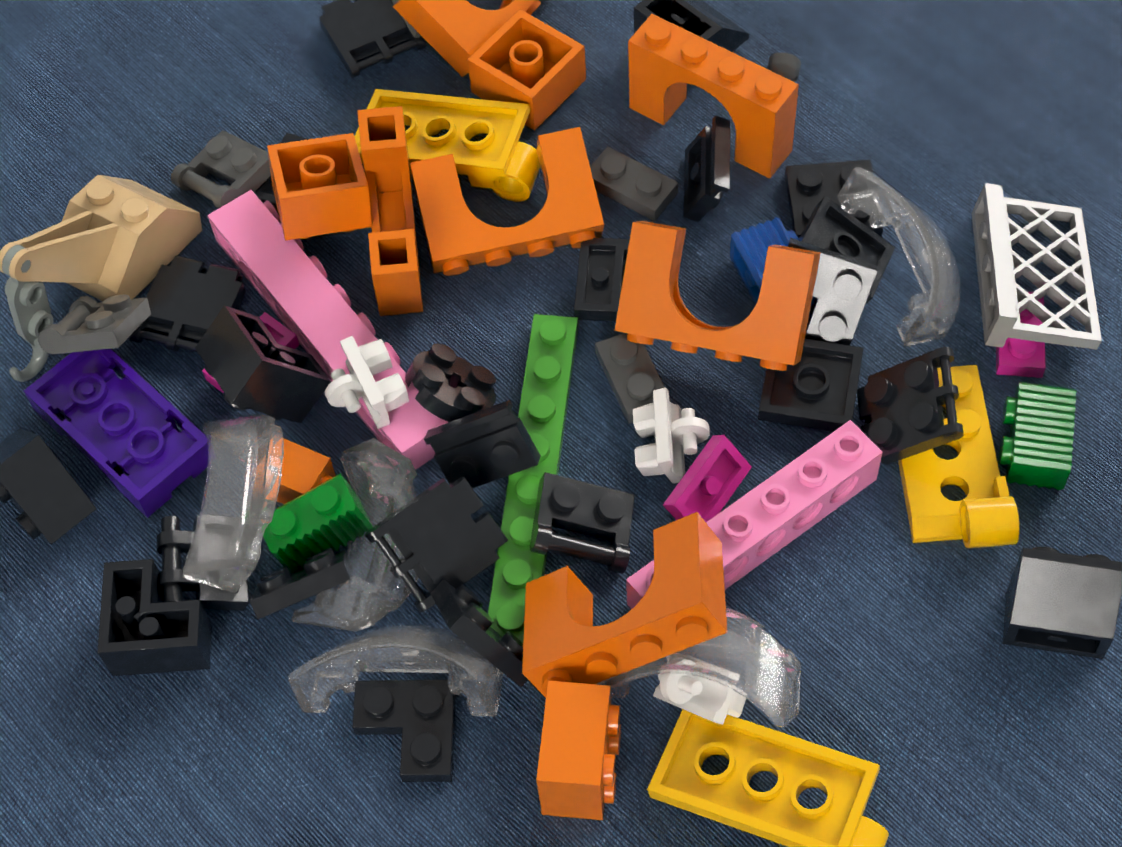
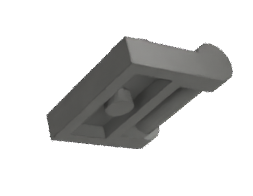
(228, 159)
(95, 324)

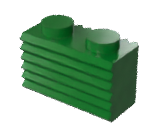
(1039, 435)
(316, 521)

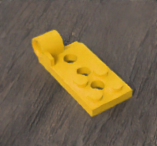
(491, 163)
(988, 512)
(771, 813)

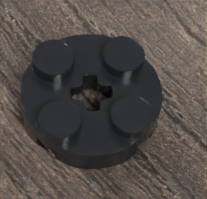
(450, 384)

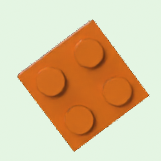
(529, 66)
(319, 186)
(578, 750)

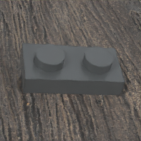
(632, 183)
(628, 372)

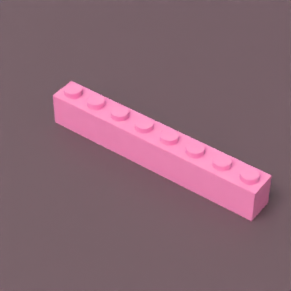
(315, 311)

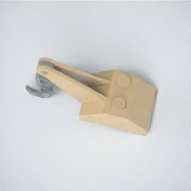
(104, 246)

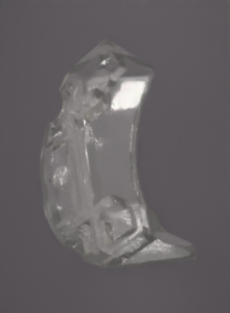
(924, 247)
(383, 486)
(237, 500)
(399, 650)
(742, 660)

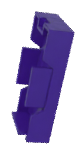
(121, 425)

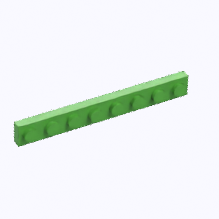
(544, 417)

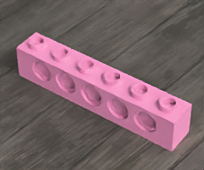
(785, 504)

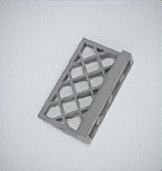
(1001, 266)

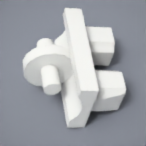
(362, 364)
(675, 434)
(700, 696)

